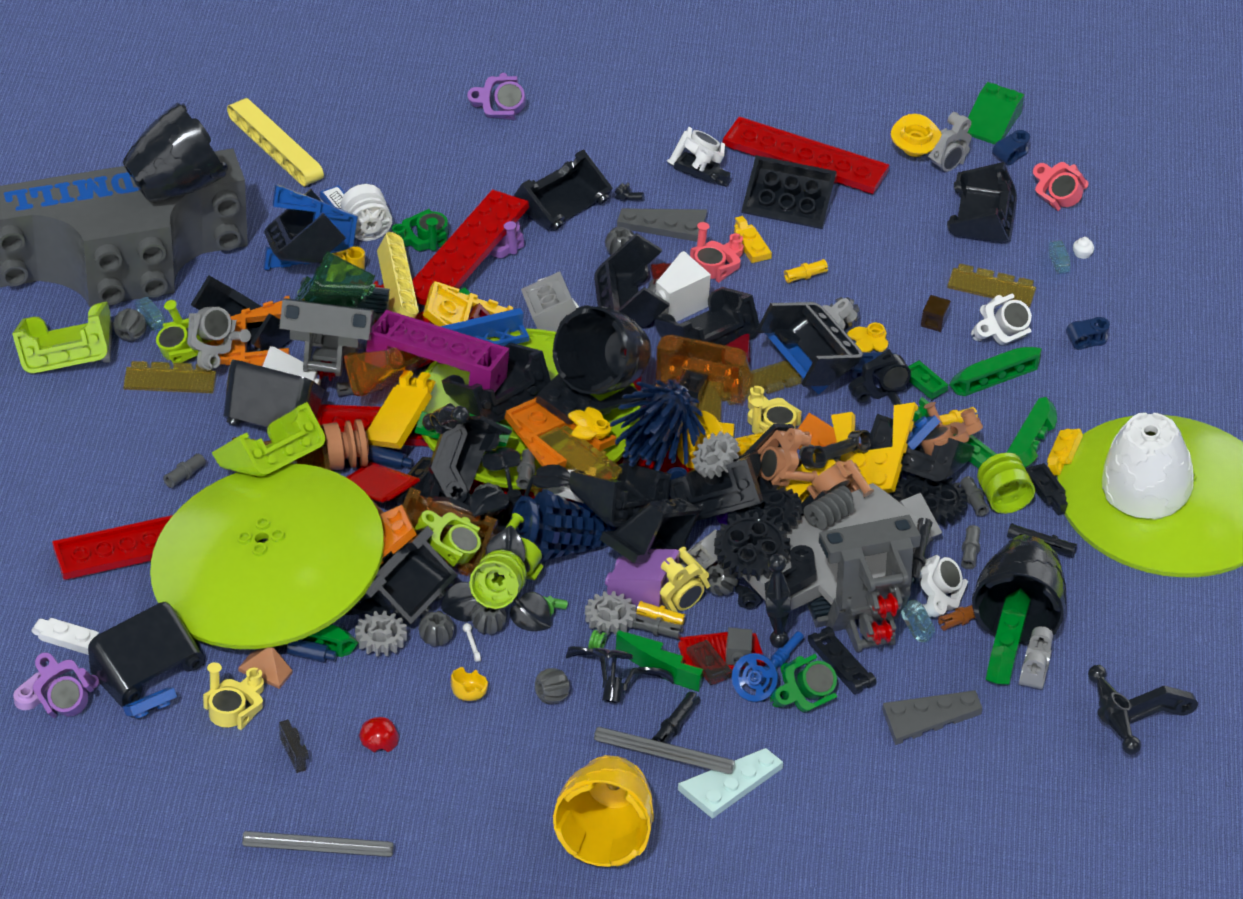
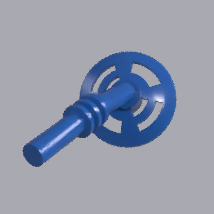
(759, 673)

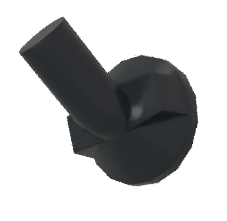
(624, 192)
(746, 597)

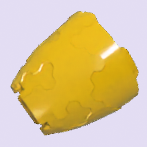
(605, 812)

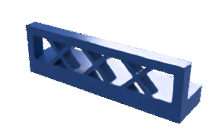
(494, 325)
(796, 357)

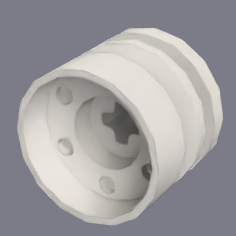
(372, 212)

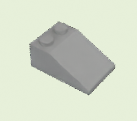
(549, 301)

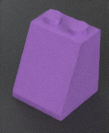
(641, 580)

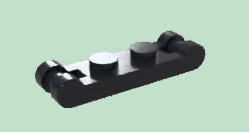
(841, 660)

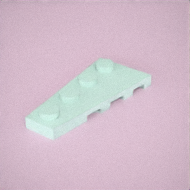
(718, 790)

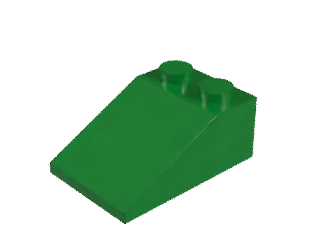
(995, 112)

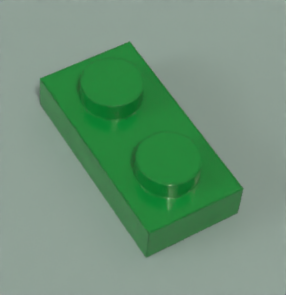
(927, 380)

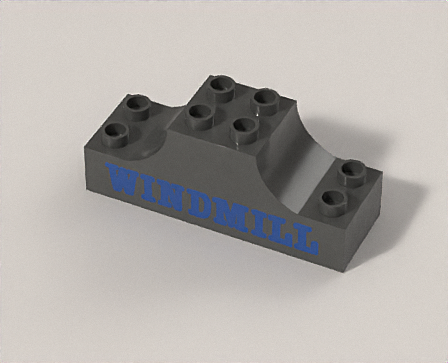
(109, 239)

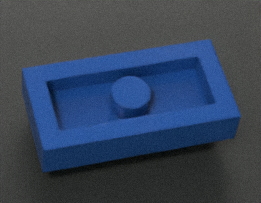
(923, 427)
(160, 699)

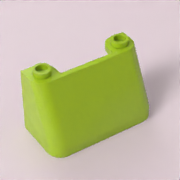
(68, 346)
(291, 439)

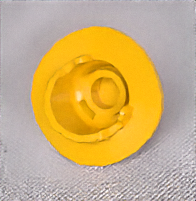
(915, 134)
(710, 425)

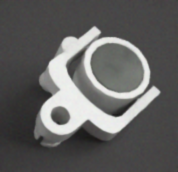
(702, 145)
(1009, 320)
(937, 581)

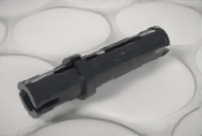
(1060, 546)
(919, 552)
(671, 726)

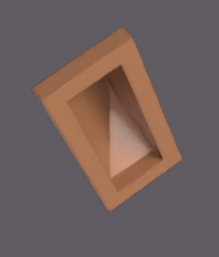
(273, 667)

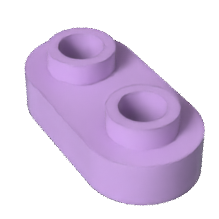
(28, 701)

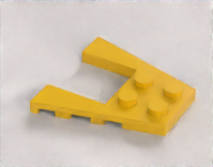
(448, 306)
(883, 464)

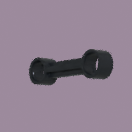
(842, 447)

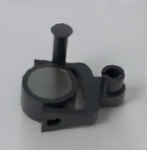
(891, 373)

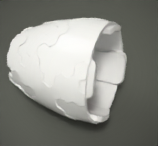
(1148, 468)

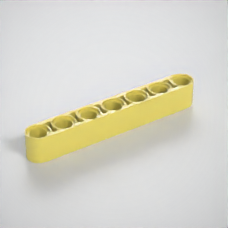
(275, 142)
(397, 275)

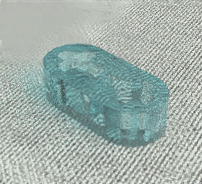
(1059, 256)
(153, 316)
(918, 621)

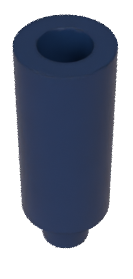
(389, 457)
(311, 650)

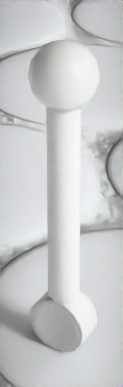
(467, 628)

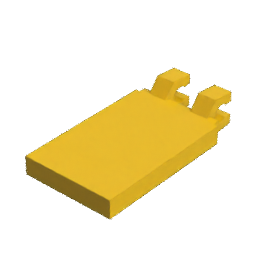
(401, 410)

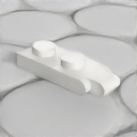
(64, 634)

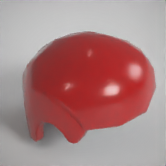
(379, 734)

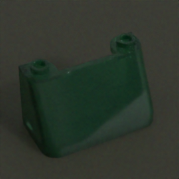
(337, 283)

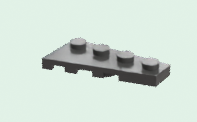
(663, 222)
(918, 715)

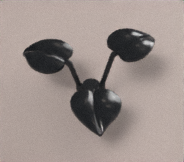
(491, 500)
(529, 612)
(613, 686)

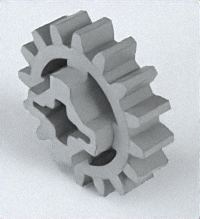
(715, 454)
(610, 613)
(381, 633)

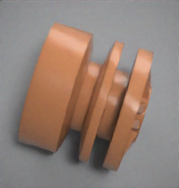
(346, 444)

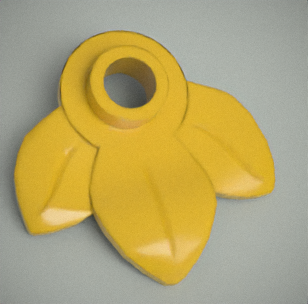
(870, 338)
(589, 424)

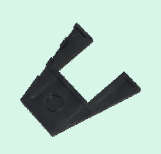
(562, 399)

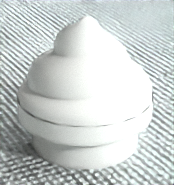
(1083, 248)

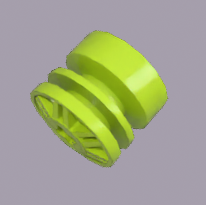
(1006, 483)
(494, 590)

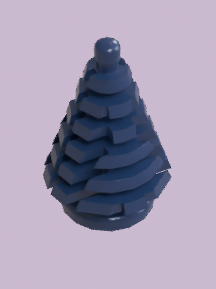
(558, 525)

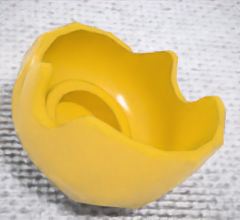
(468, 685)

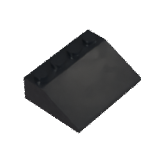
(789, 192)

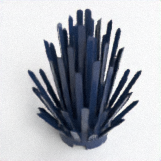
(667, 414)

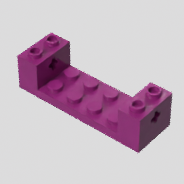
(481, 358)

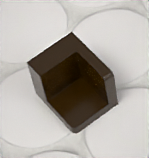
(934, 313)

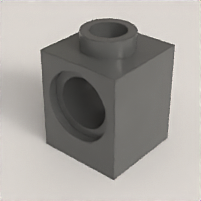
(738, 645)

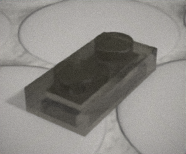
(707, 658)
(291, 742)

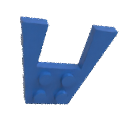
(290, 199)

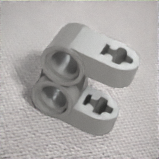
(1037, 658)

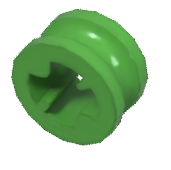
(597, 640)

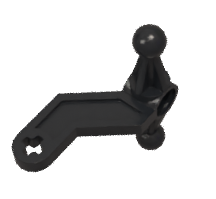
(449, 424)
(784, 585)
(1121, 712)

